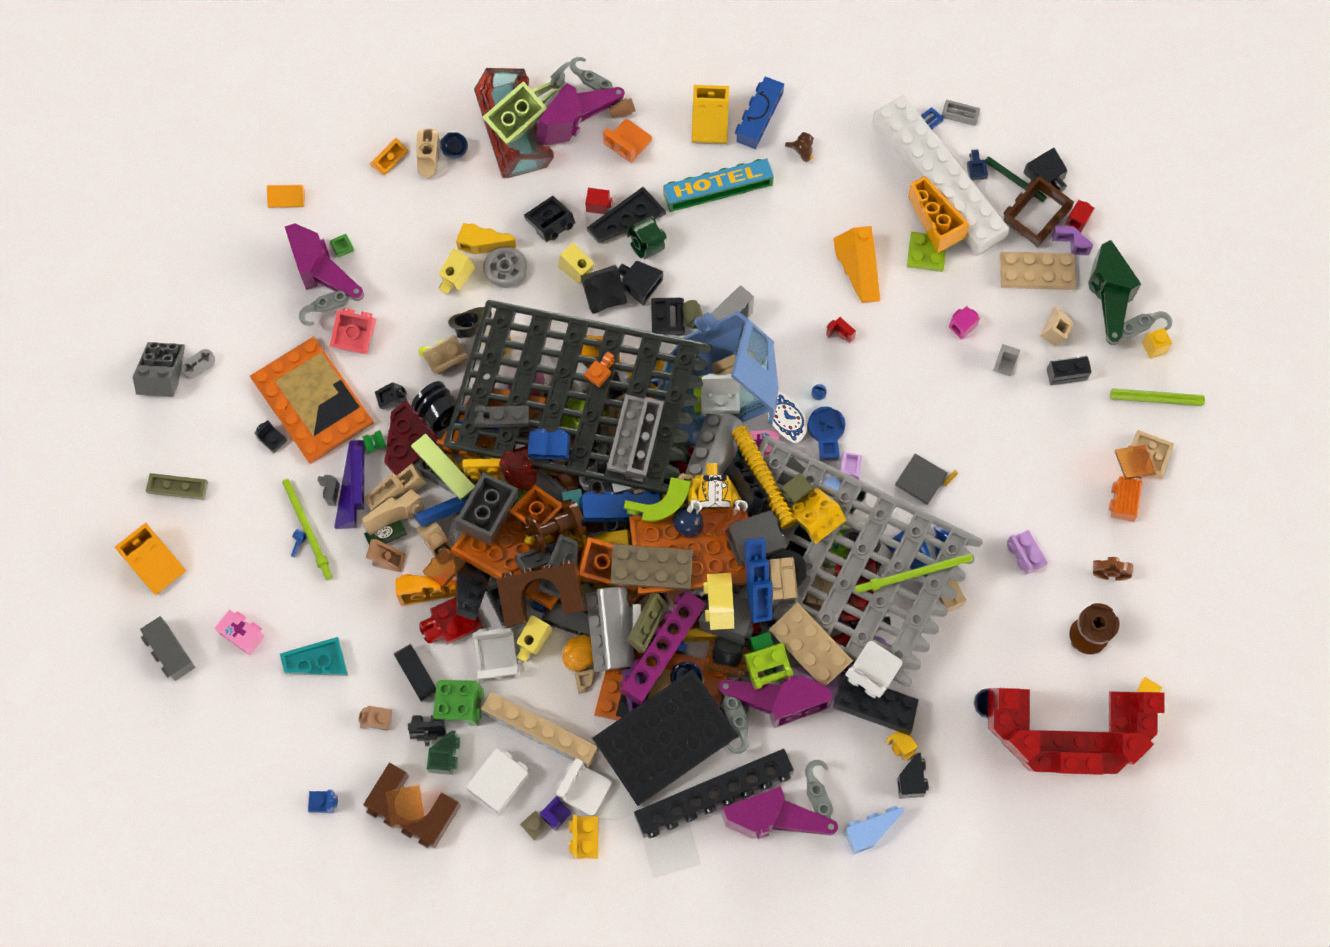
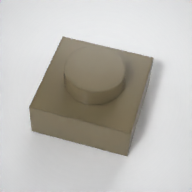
(534, 825)

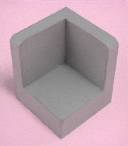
(1006, 360)

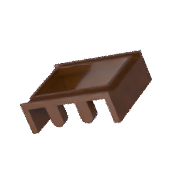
(1023, 199)

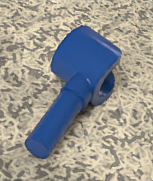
(300, 537)

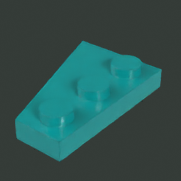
(316, 659)

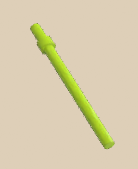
(321, 560)
(876, 583)

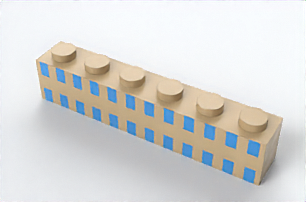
(539, 729)

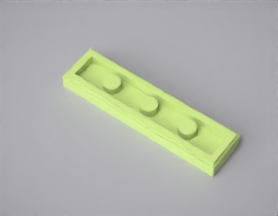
(443, 467)

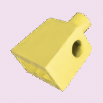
(575, 263)
(455, 271)
(536, 630)

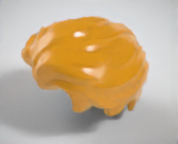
(578, 653)

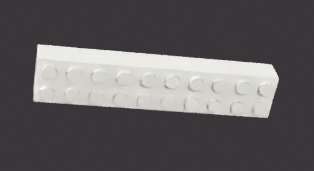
(928, 157)

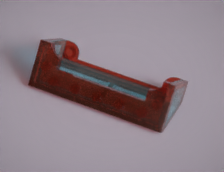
(525, 153)

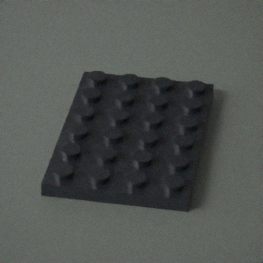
(665, 737)

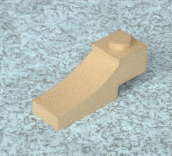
(396, 486)
(393, 511)

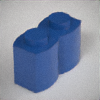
(549, 444)

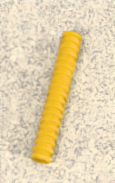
(762, 473)

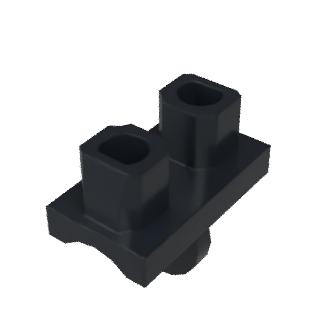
(426, 730)

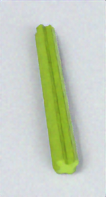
(1157, 397)

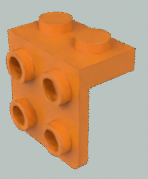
(627, 140)

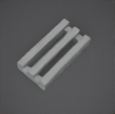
(960, 114)

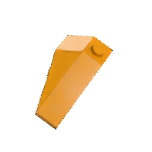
(857, 255)
(418, 589)

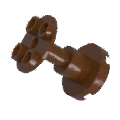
(561, 523)
(1094, 629)

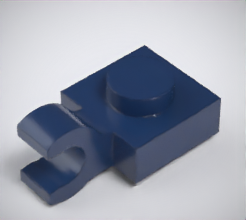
(976, 168)

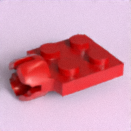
(447, 624)

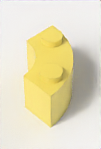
(720, 601)

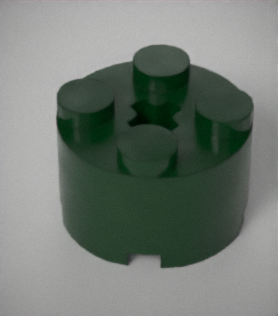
(646, 237)

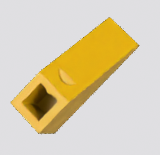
(480, 240)

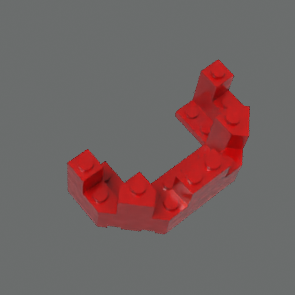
(1131, 729)

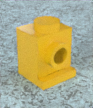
(902, 745)

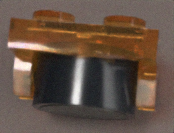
(726, 657)

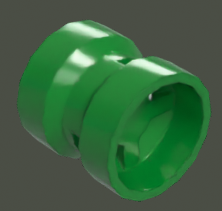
(378, 439)

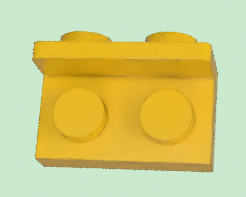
(584, 837)

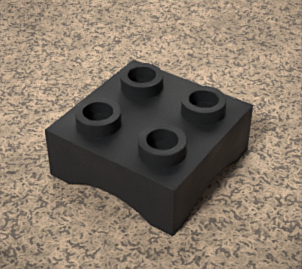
(603, 289)

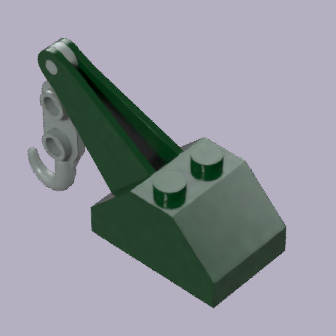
(1116, 287)

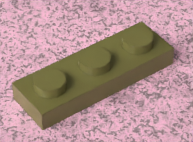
(176, 486)
(647, 622)

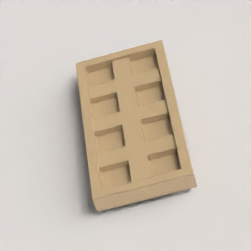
(1037, 270)
(811, 645)

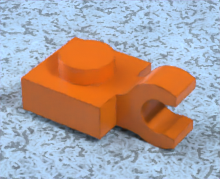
(599, 372)

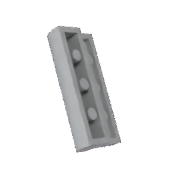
(635, 436)
(714, 444)
(610, 629)

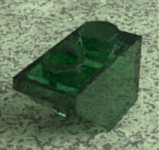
(442, 754)

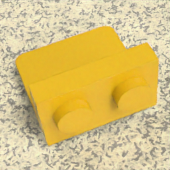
(818, 514)

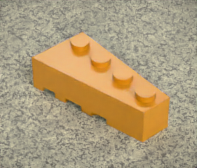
(938, 216)

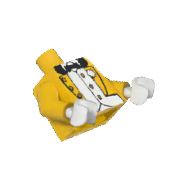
(713, 491)

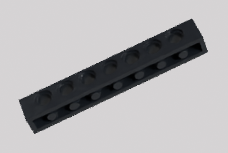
(777, 760)

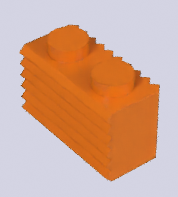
(1125, 499)

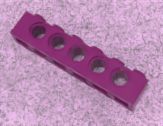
(692, 606)

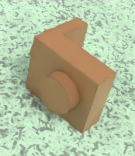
(375, 718)

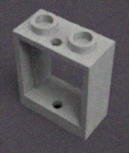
(739, 300)

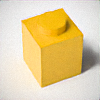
(1157, 343)

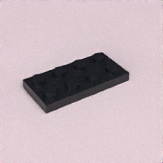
(890, 710)

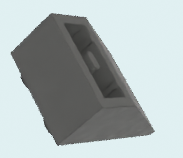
(159, 369)

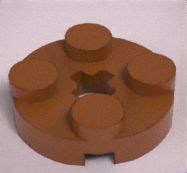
(1112, 568)

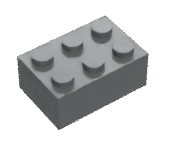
(487, 509)

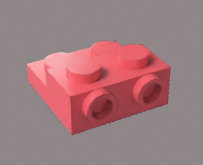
(352, 330)

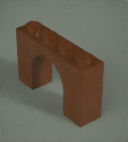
(513, 590)
(436, 821)

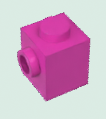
(964, 322)

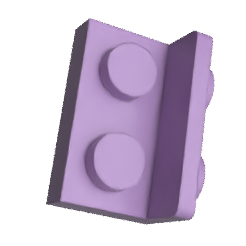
(1026, 551)

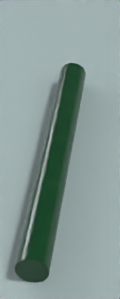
(1014, 178)

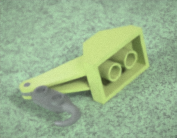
(523, 108)

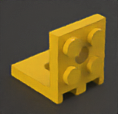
(475, 466)

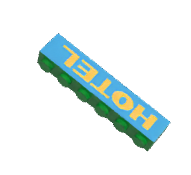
(718, 184)

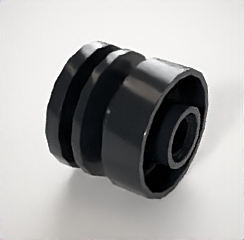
(435, 405)

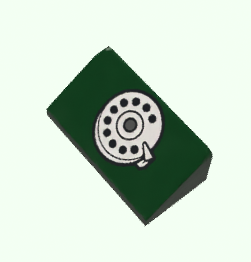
(388, 533)

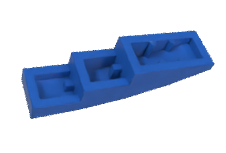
(757, 580)

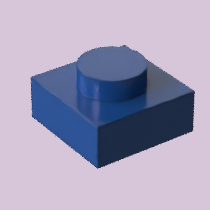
(828, 449)

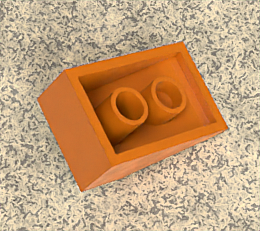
(596, 563)

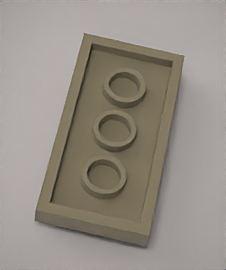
(651, 567)

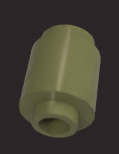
(691, 310)

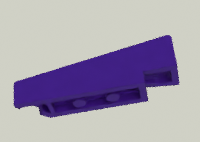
(352, 486)

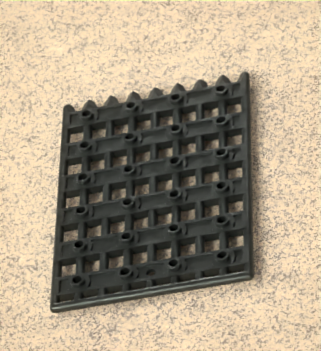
(560, 390)

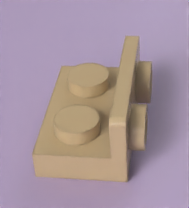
(445, 355)

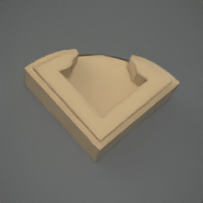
(584, 680)

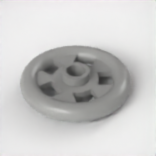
(509, 280)

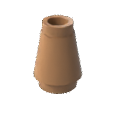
(622, 108)

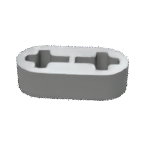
(198, 364)

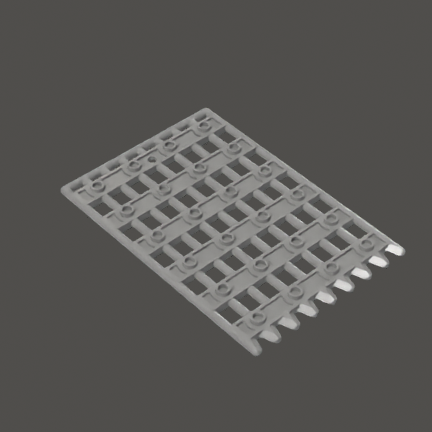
(880, 602)

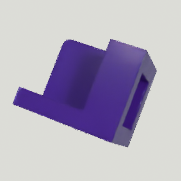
(555, 813)

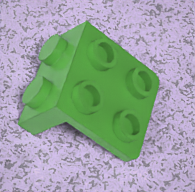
(458, 701)

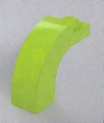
(666, 507)

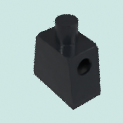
(1049, 167)
(640, 280)

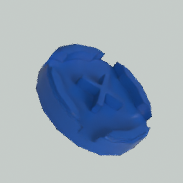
(826, 424)

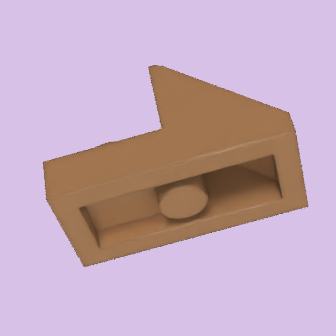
(385, 556)

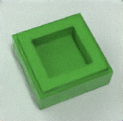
(341, 245)

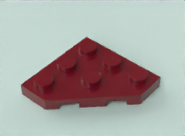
(405, 430)

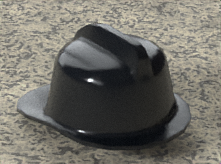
(467, 323)

